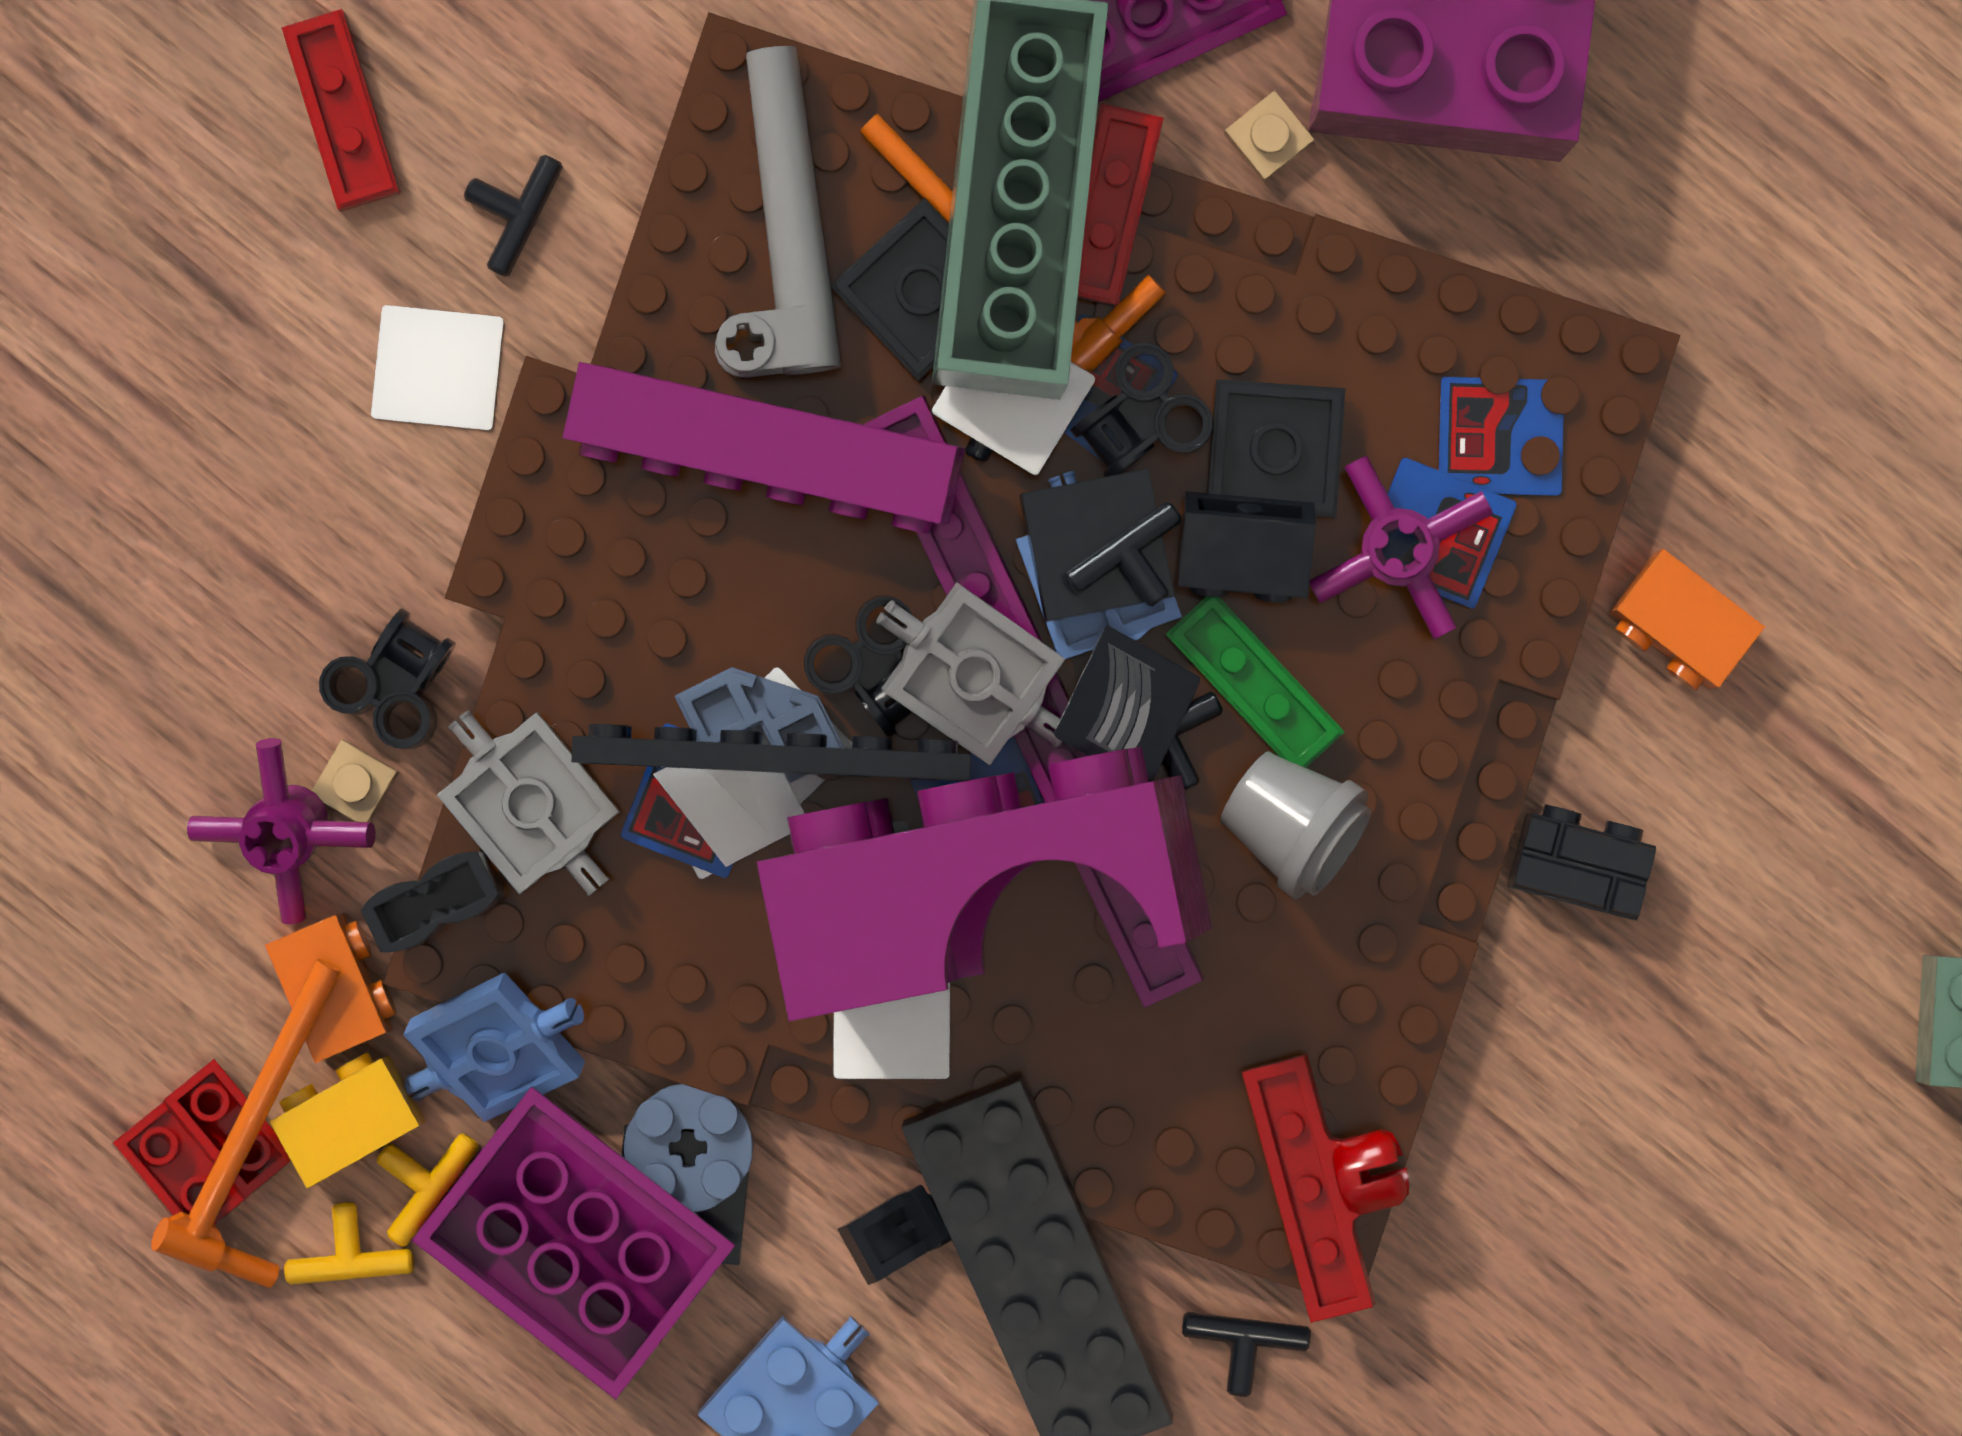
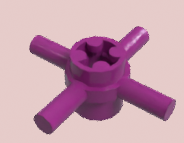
(1392, 572)
(282, 830)

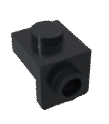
(894, 1233)

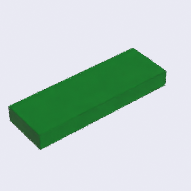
(1254, 682)

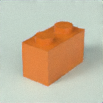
(1685, 622)
(355, 1005)

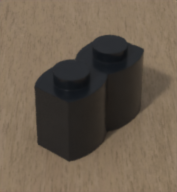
(419, 909)

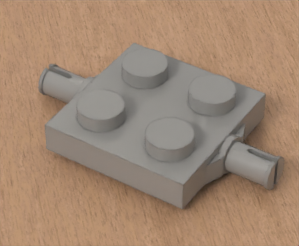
(972, 673)
(528, 803)

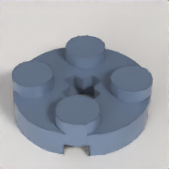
(714, 1121)

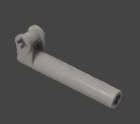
(802, 328)

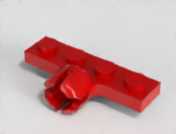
(1321, 1184)

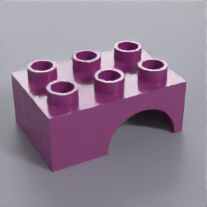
(1456, 74)
(906, 912)

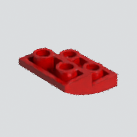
(184, 1136)

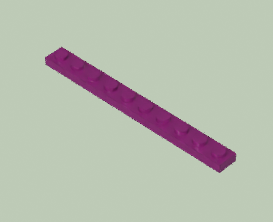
(969, 555)

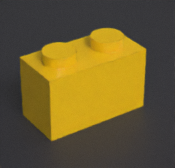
(347, 1119)

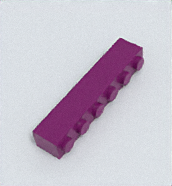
(763, 444)

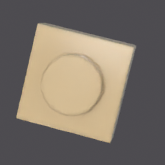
(1268, 136)
(354, 782)

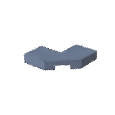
(748, 701)

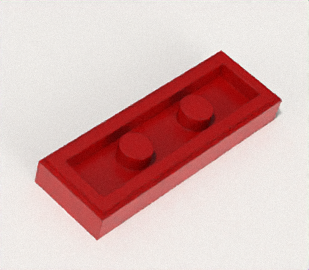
(341, 110)
(1117, 189)

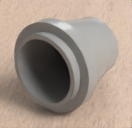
(1296, 822)

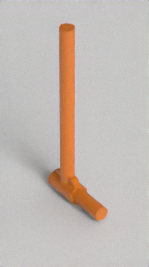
(1092, 337)
(193, 1235)

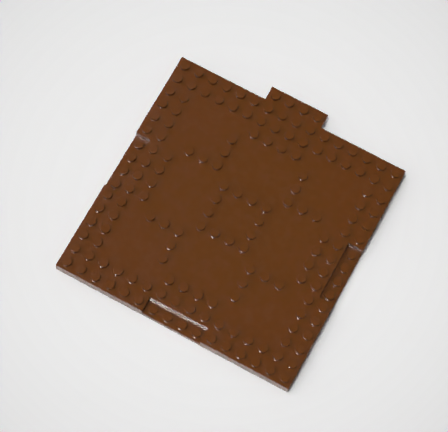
(654, 582)

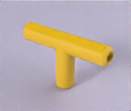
(427, 1185)
(348, 1259)

